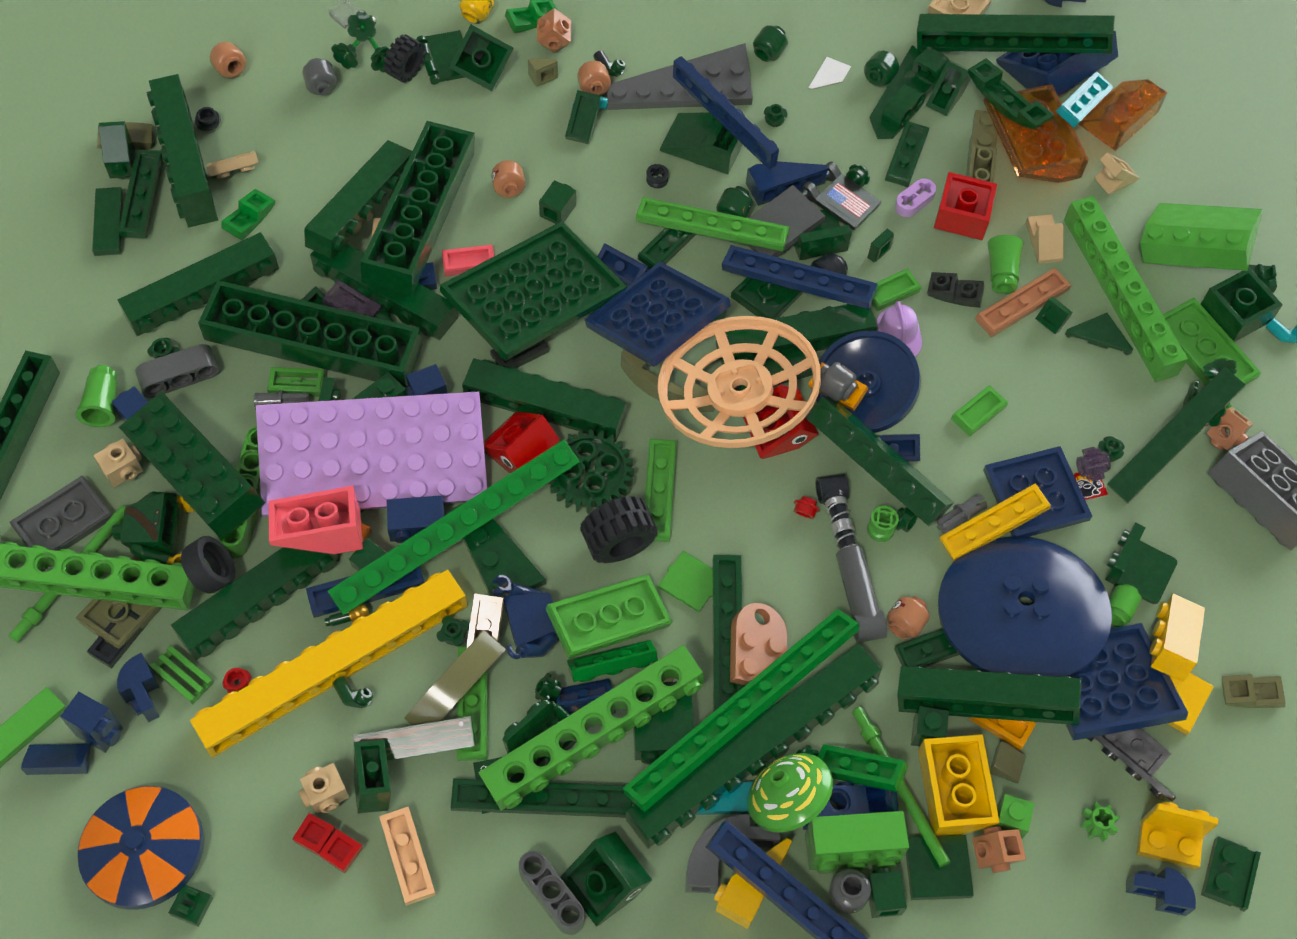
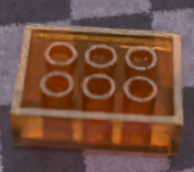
(1047, 152)

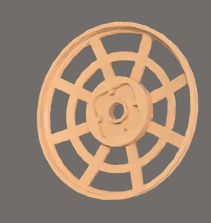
(736, 373)

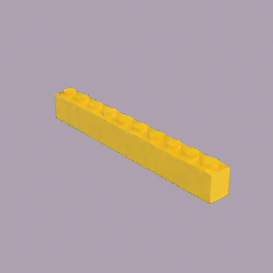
(318, 666)

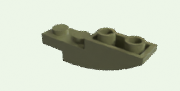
(982, 148)

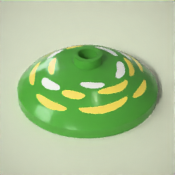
(789, 792)

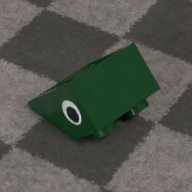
(605, 877)

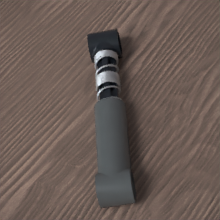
(834, 493)

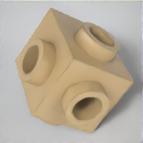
(119, 462)
(323, 789)

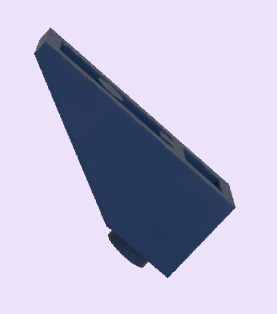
(769, 184)

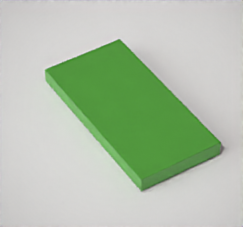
(1206, 341)
(608, 616)

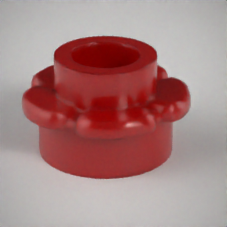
(806, 507)
(233, 675)

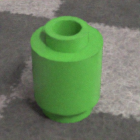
(1124, 604)

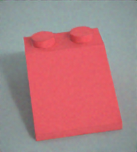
(317, 521)

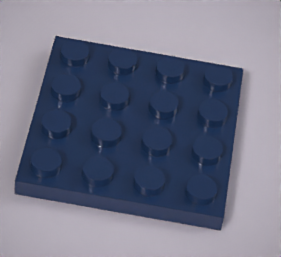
(657, 313)
(1124, 690)

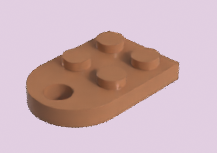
(755, 644)

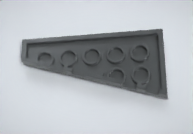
(658, 89)

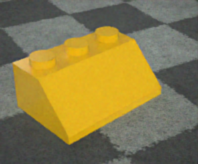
(957, 785)

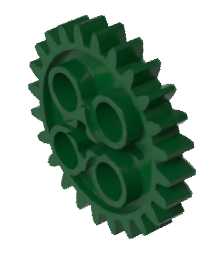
(611, 481)

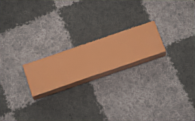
(1022, 302)

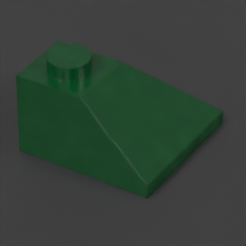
(481, 57)

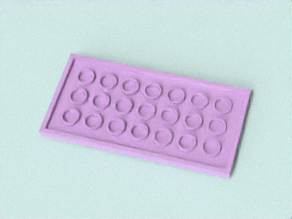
(376, 446)

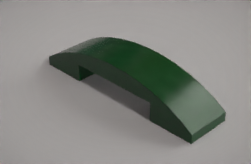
(1005, 99)

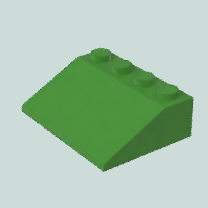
(1200, 236)

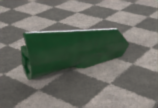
(907, 91)

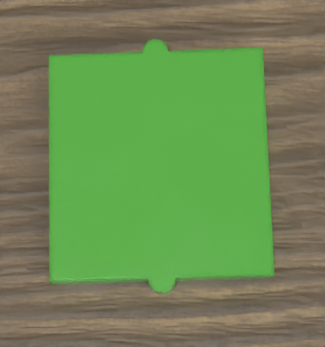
(689, 581)

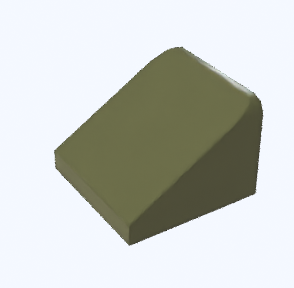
(542, 70)
(1007, 762)

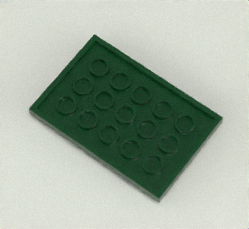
(532, 290)

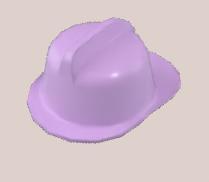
(903, 324)

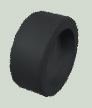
(198, 571)

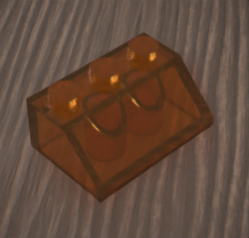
(1124, 111)

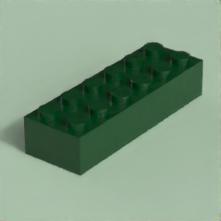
(181, 151)
(192, 465)

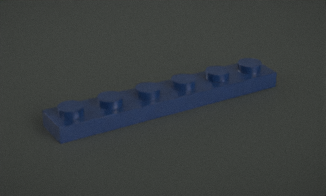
(726, 113)
(800, 277)
(779, 885)

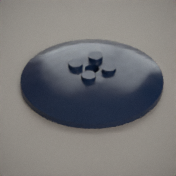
(999, 634)

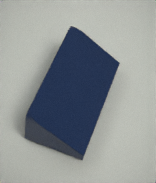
(622, 265)
(904, 444)
(577, 696)
(56, 759)

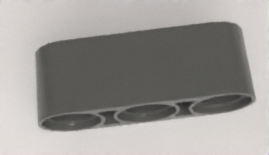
(176, 370)
(547, 878)

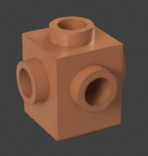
(554, 30)
(1238, 428)
(992, 849)

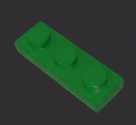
(612, 661)
(864, 767)

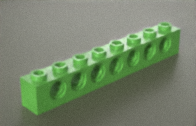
(1125, 289)
(87, 584)
(600, 712)

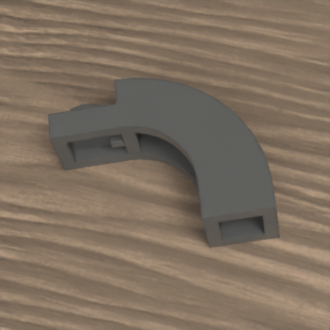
(703, 864)

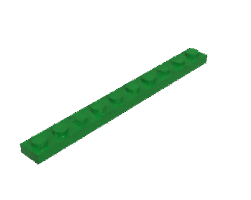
(452, 527)
(740, 710)

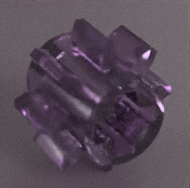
(1093, 464)

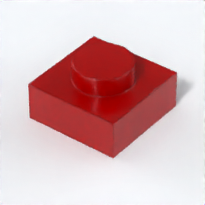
(313, 833)
(340, 851)

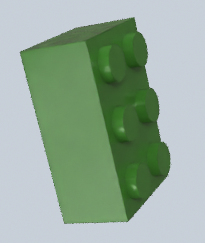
(856, 841)

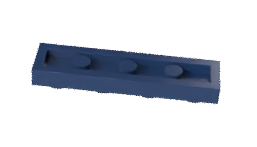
(322, 604)

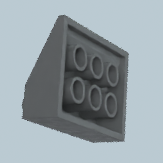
(1264, 483)

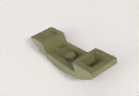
(648, 382)
(456, 680)

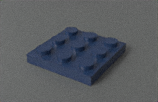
(1055, 480)

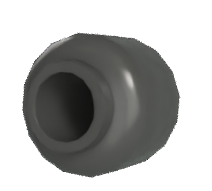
(318, 76)
(837, 381)
(849, 891)

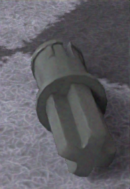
(280, 398)
(961, 513)

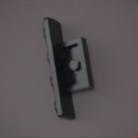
(1141, 755)

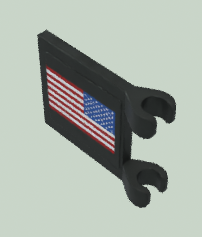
(842, 198)

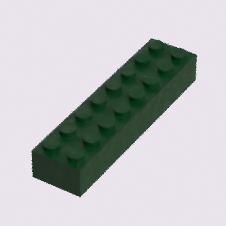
(417, 208)
(309, 333)

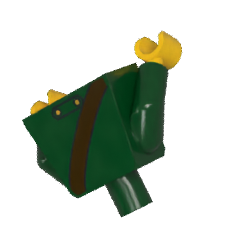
(152, 526)

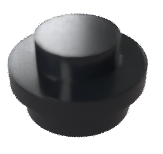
(207, 119)

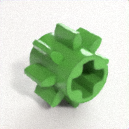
(1103, 815)

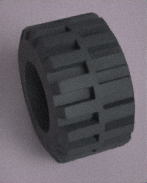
(618, 529)

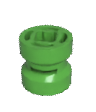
(878, 528)

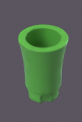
(1005, 262)
(96, 403)

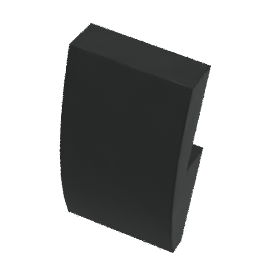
(951, 290)

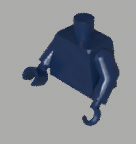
(527, 619)

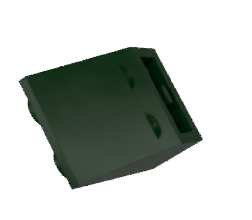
(702, 141)

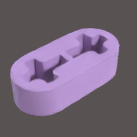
(912, 194)

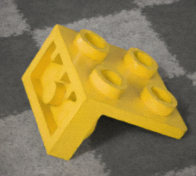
(1174, 834)

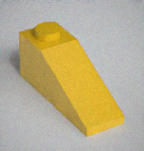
(739, 899)

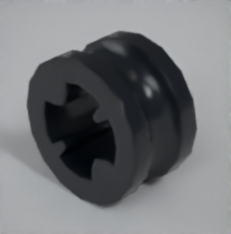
(658, 181)

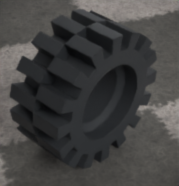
(404, 58)

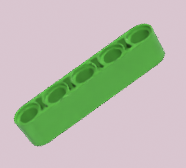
(248, 457)

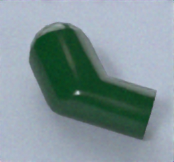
(352, 698)

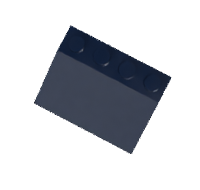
(1059, 69)

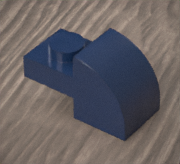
(134, 685)
(1169, 888)

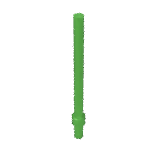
(33, 615)
(872, 736)

